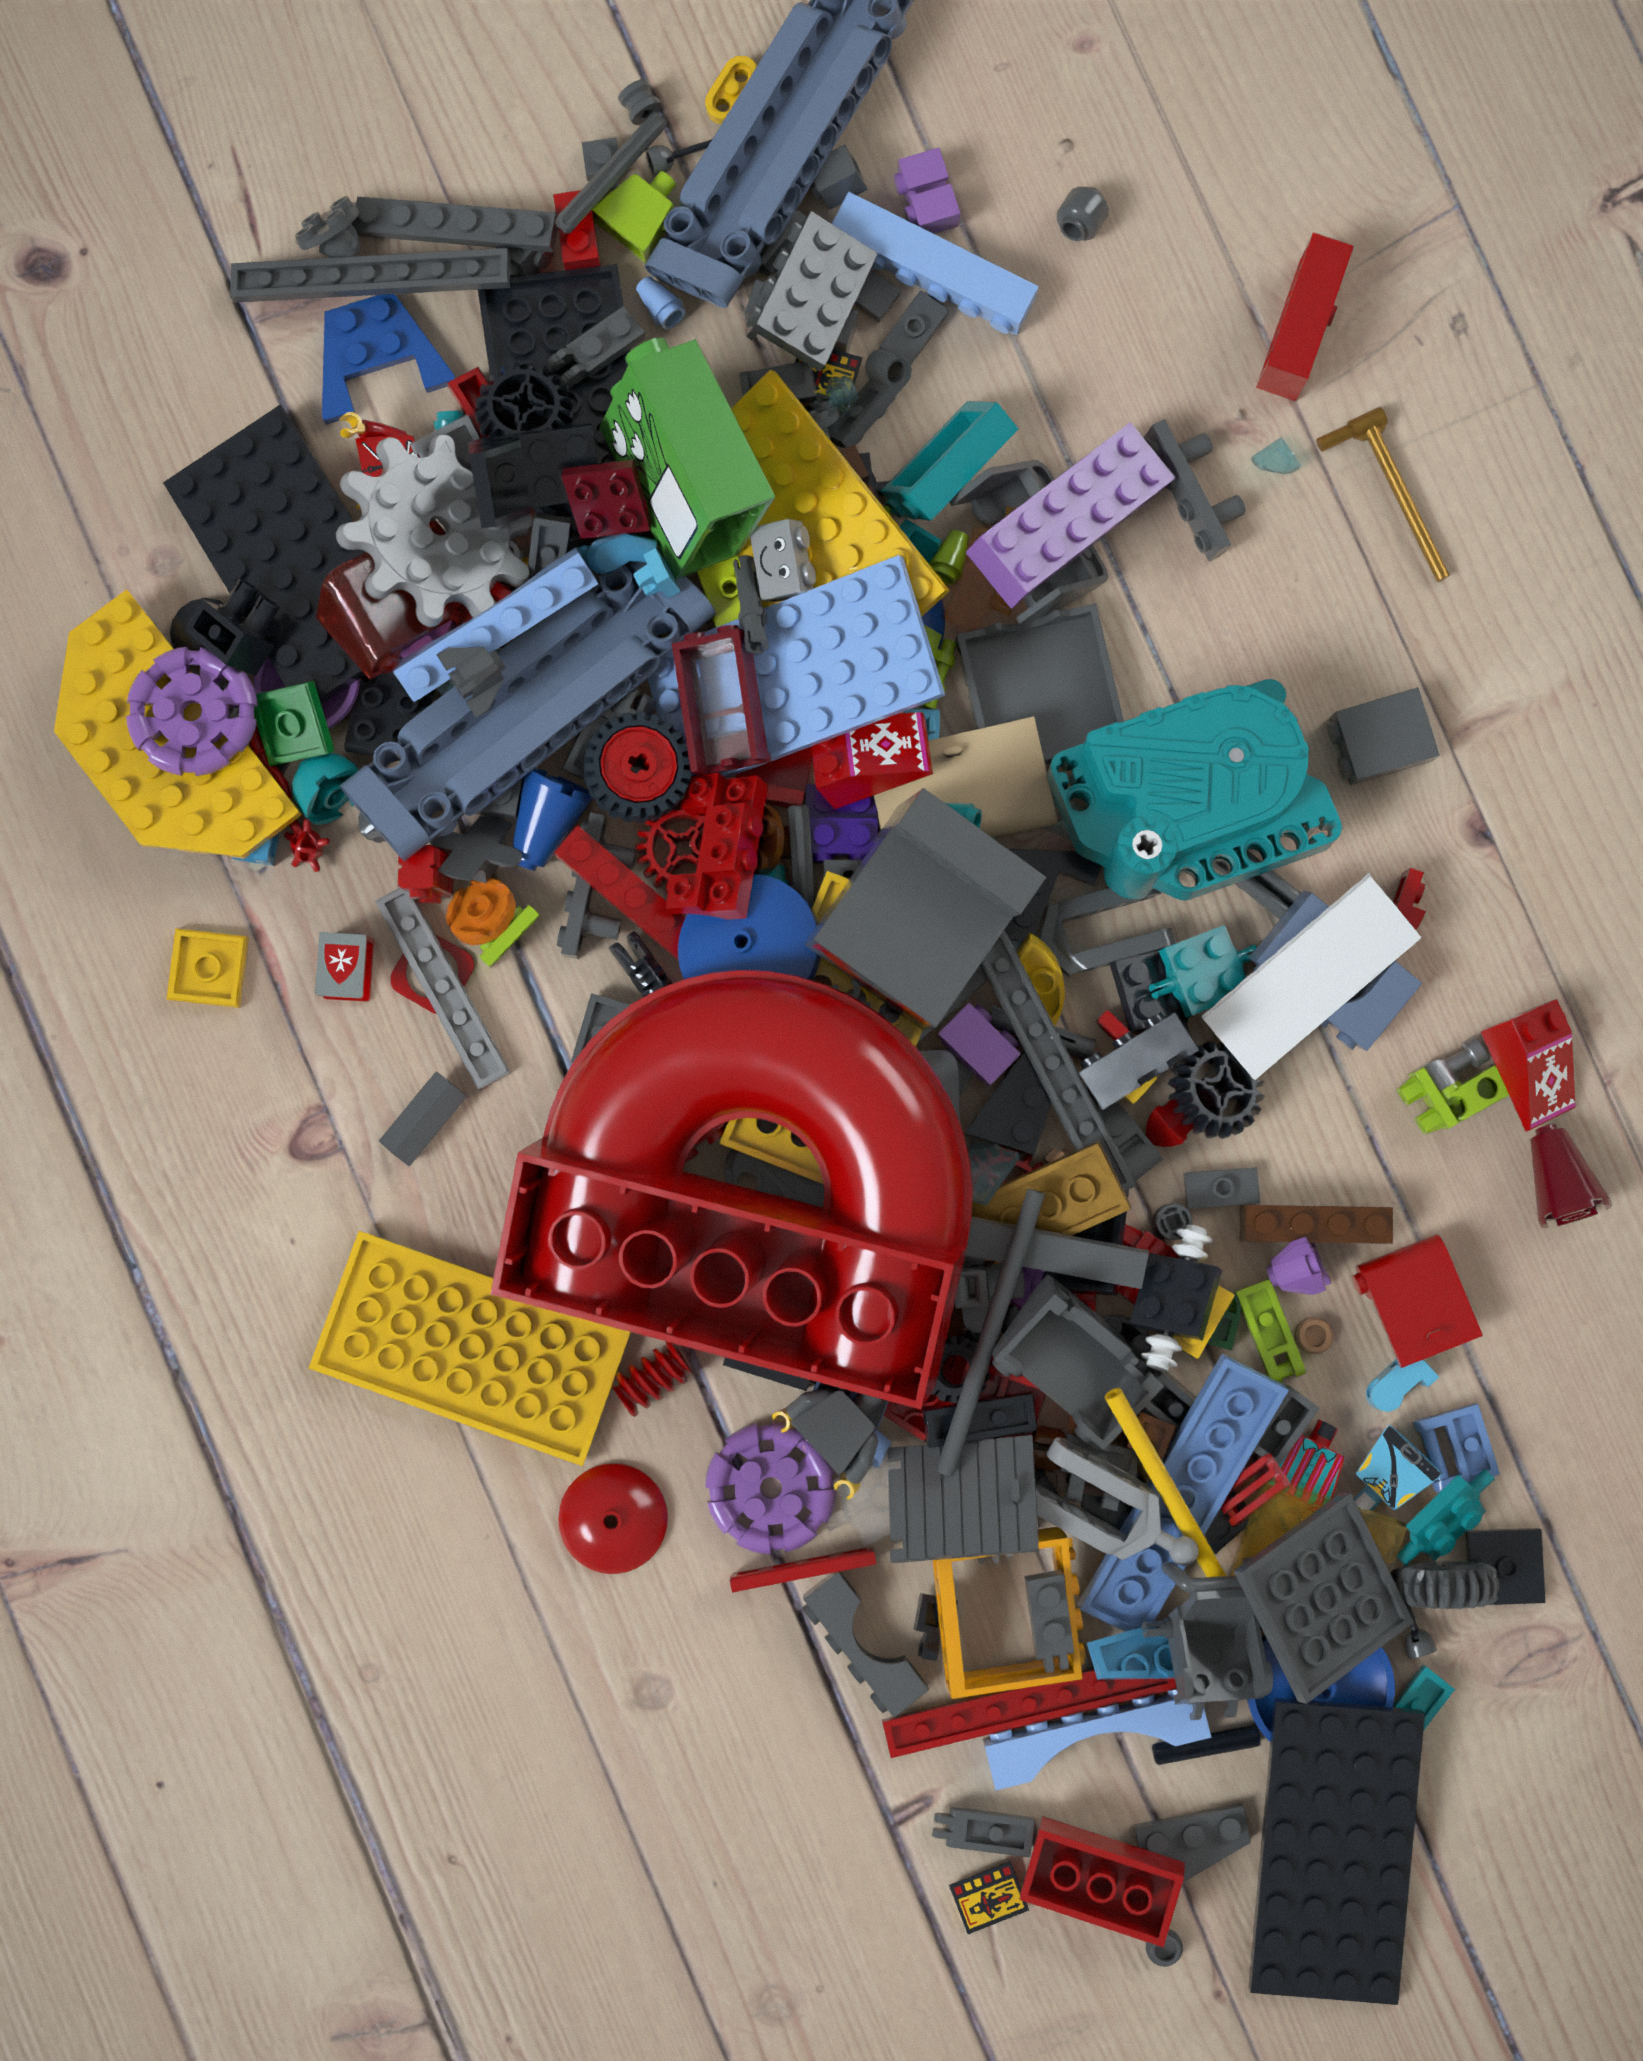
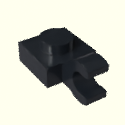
(927, 1622)

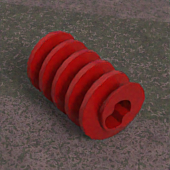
(651, 1378)

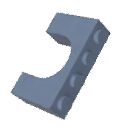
(1368, 1011)

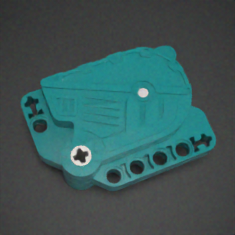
(1195, 791)

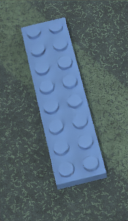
(1204, 1466)

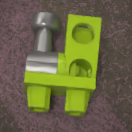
(1445, 1095)

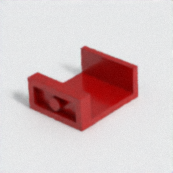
(785, 778)

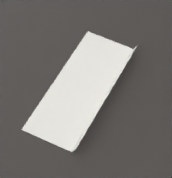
(1311, 977)

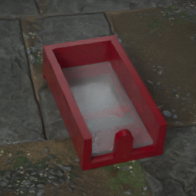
(720, 701)

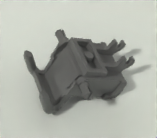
(1213, 1643)

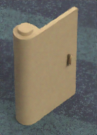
(997, 772)

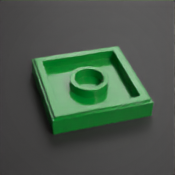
(292, 723)

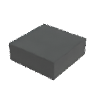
(877, 296)

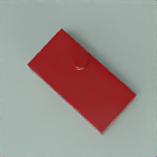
(1305, 316)
(1103, 1881)

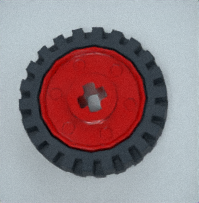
(618, 748)

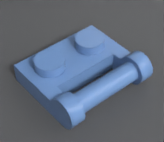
(1467, 1441)

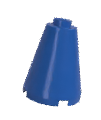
(546, 815)

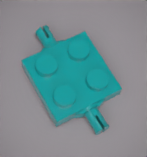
(1202, 970)
(1446, 1518)

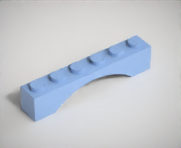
(502, 622)
(1021, 1754)

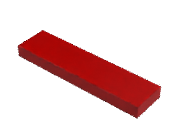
(802, 1569)

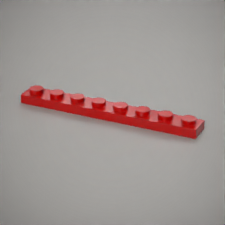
(1010, 1710)

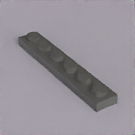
(456, 224)

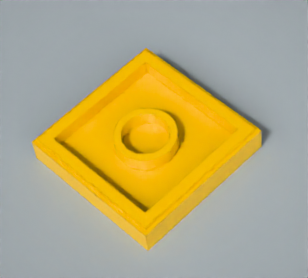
(207, 968)

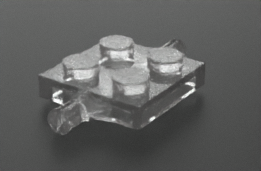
(869, 1506)

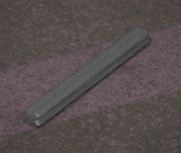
(610, 173)

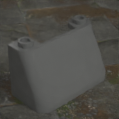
(1075, 1360)

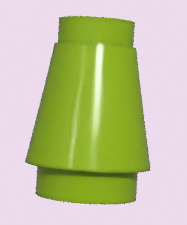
(950, 557)

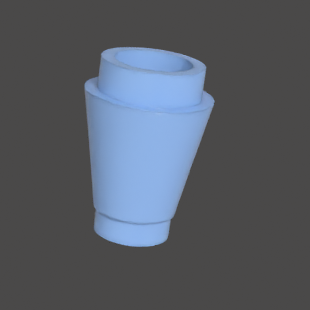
(661, 304)

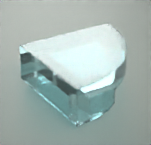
(1276, 458)

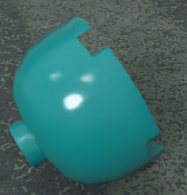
(318, 788)

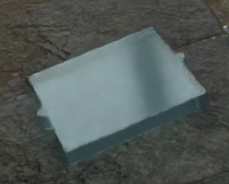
(989, 1169)

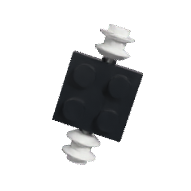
(1176, 1297)

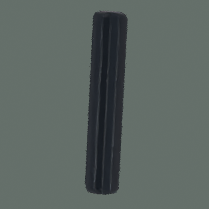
(1219, 1743)

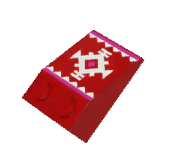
(872, 759)
(1535, 1062)

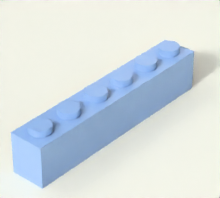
(938, 265)

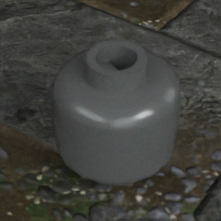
(1082, 213)

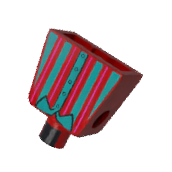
(1312, 1462)

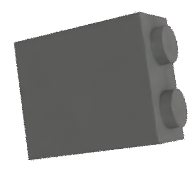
(1382, 736)

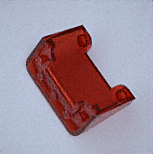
(374, 628)

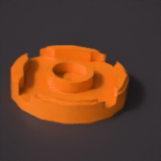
(481, 911)

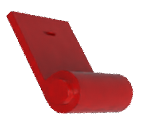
(1416, 1295)

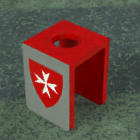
(344, 966)

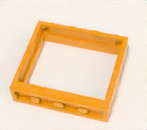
(1010, 1676)

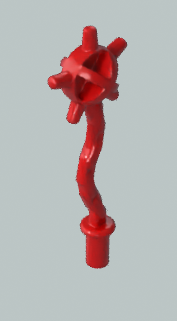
(305, 843)

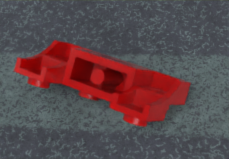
(727, 847)

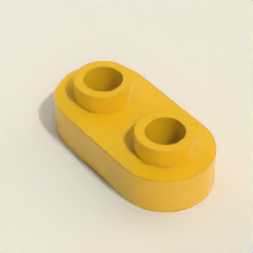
(726, 88)

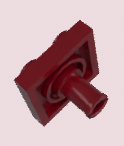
(607, 499)

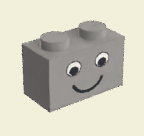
(782, 560)

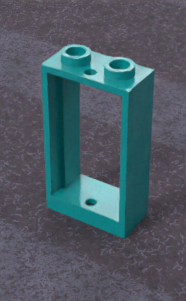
(949, 460)

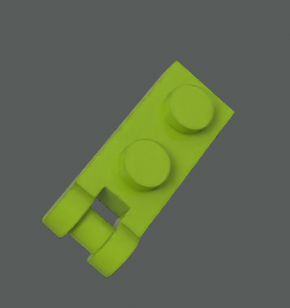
(1270, 1330)

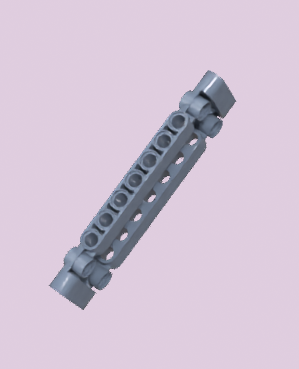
(774, 143)
(552, 688)

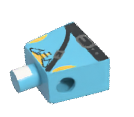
(1394, 1472)

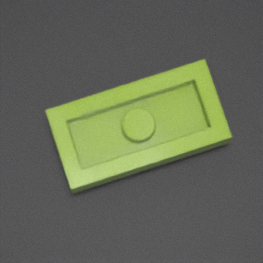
(518, 926)

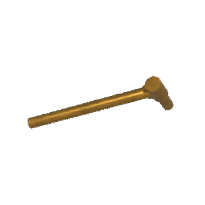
(1369, 427)

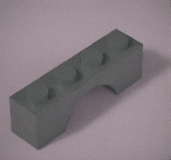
(892, 1679)

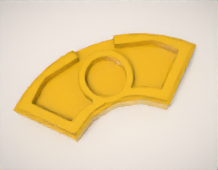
(1044, 974)

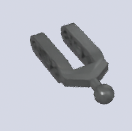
(1055, 938)

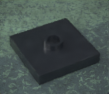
(1517, 1561)

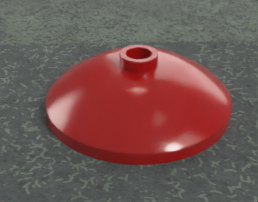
(618, 1492)

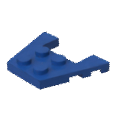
(369, 339)

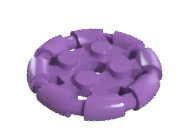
(170, 706)
(766, 1509)

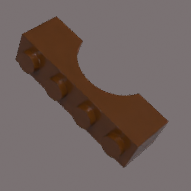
(1316, 1223)

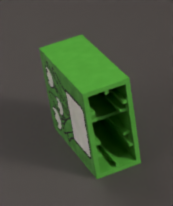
(688, 454)

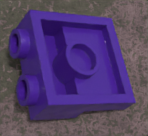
(841, 831)

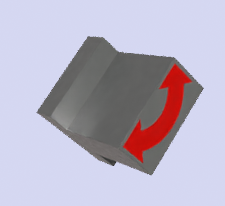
(924, 909)

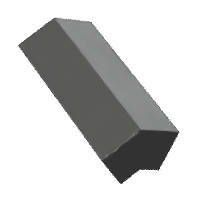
(422, 1118)

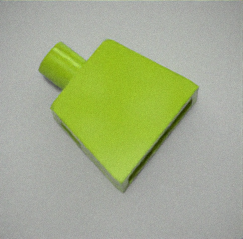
(636, 213)

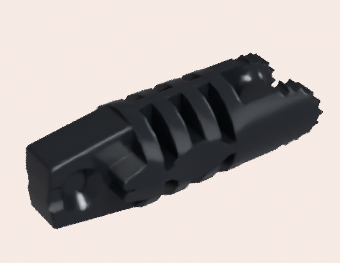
(646, 972)

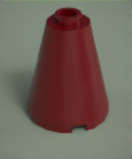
(1563, 1179)

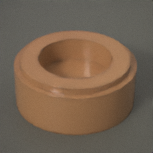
(1314, 1335)

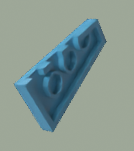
(1131, 1656)

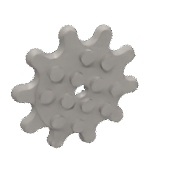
(405, 548)

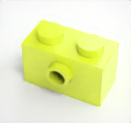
(721, 590)

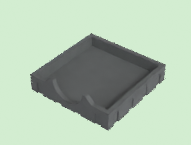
(1042, 670)

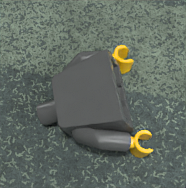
(837, 1431)

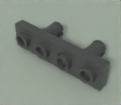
(1191, 500)
(577, 902)

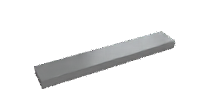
(443, 987)

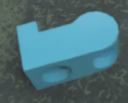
(1394, 1382)

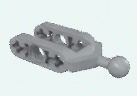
(1120, 1484)

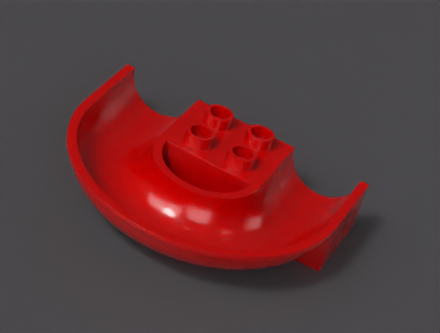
(823, 1293)

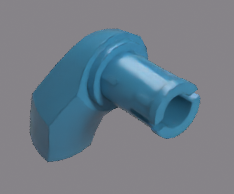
(615, 551)

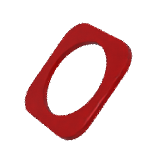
(399, 978)

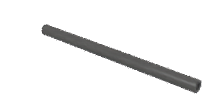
(990, 1332)

